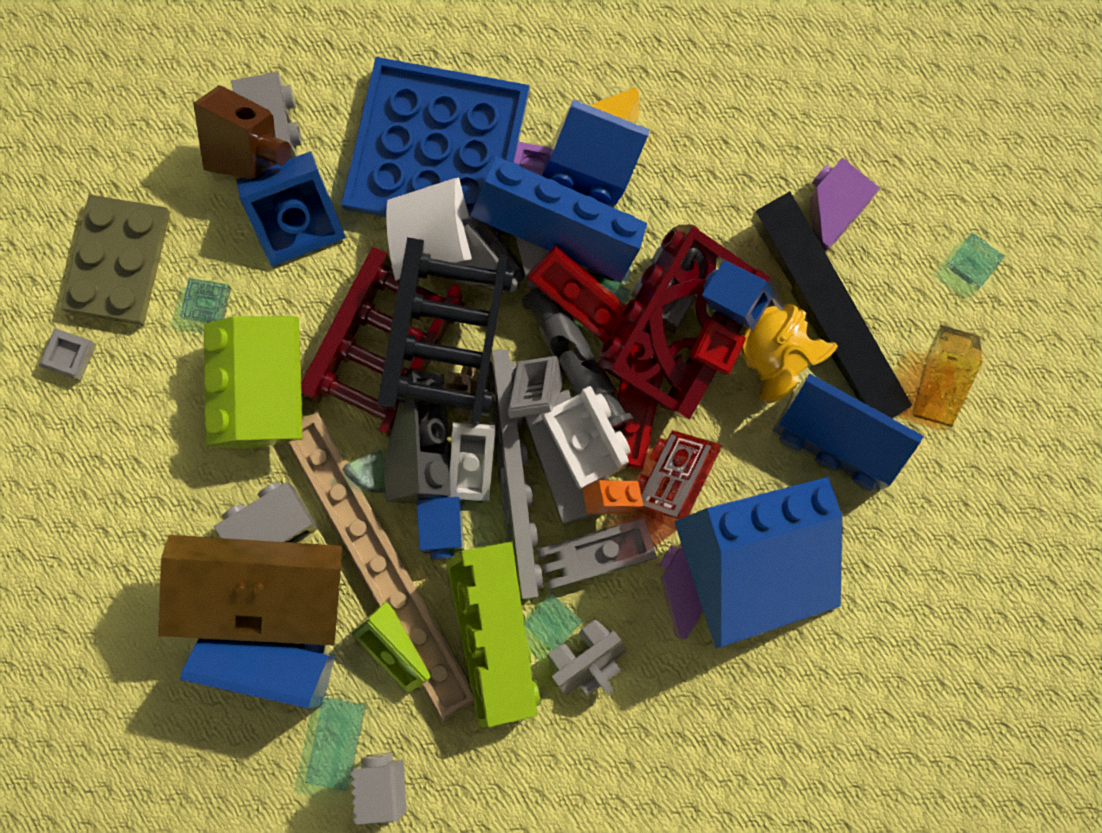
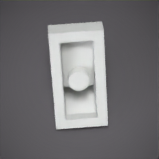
(471, 461)

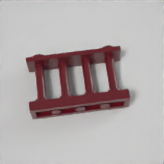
(340, 345)

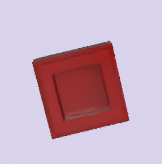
(717, 347)

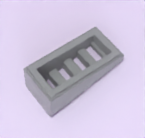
(535, 387)

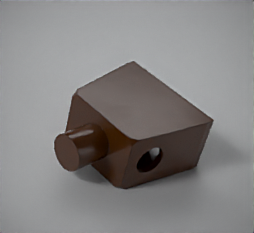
(237, 135)

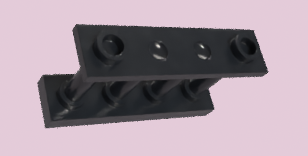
(412, 306)

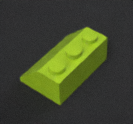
(252, 381)

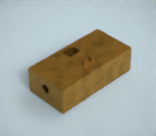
(249, 590)

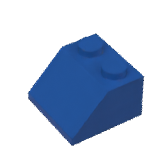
(594, 153)
(290, 209)

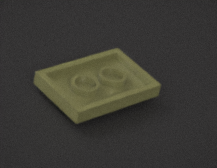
(116, 259)

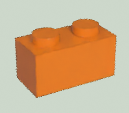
(612, 497)

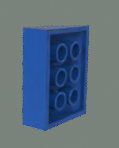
(765, 559)

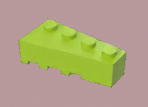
(493, 634)

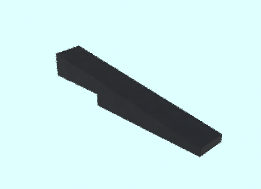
(829, 305)

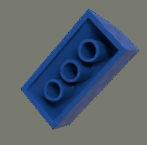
(553, 214)

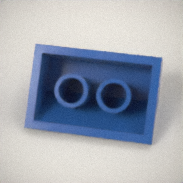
(846, 434)
(262, 669)

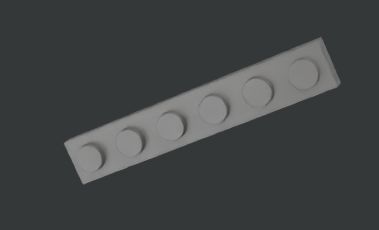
(511, 458)

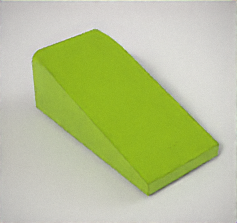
(391, 647)

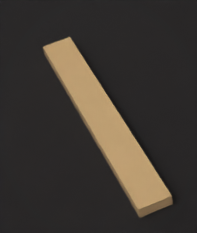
(380, 563)

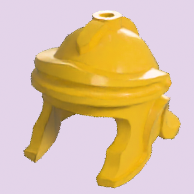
(782, 350)

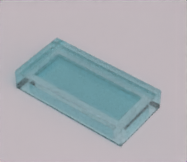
(335, 743)

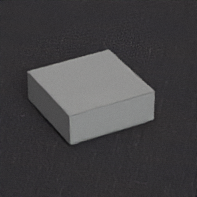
(67, 354)

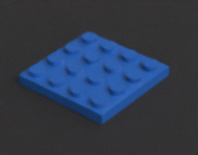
(428, 129)

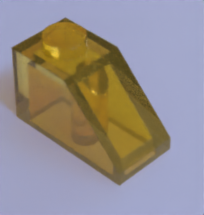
(947, 375)

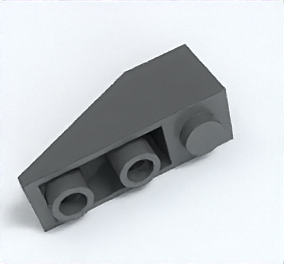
(418, 448)

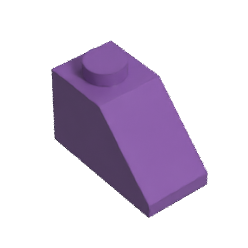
(838, 200)
(680, 592)

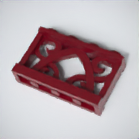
(687, 380)

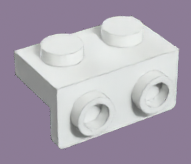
(587, 438)

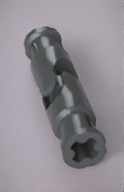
(578, 364)

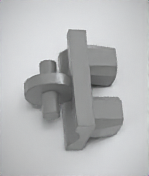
(602, 650)

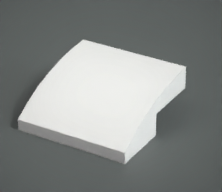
(431, 216)

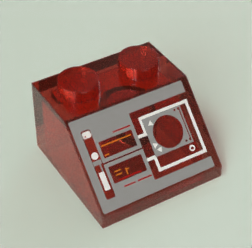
(676, 477)

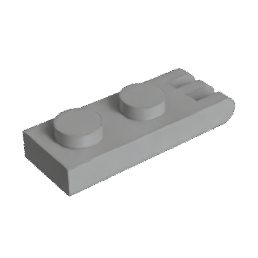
(599, 553)

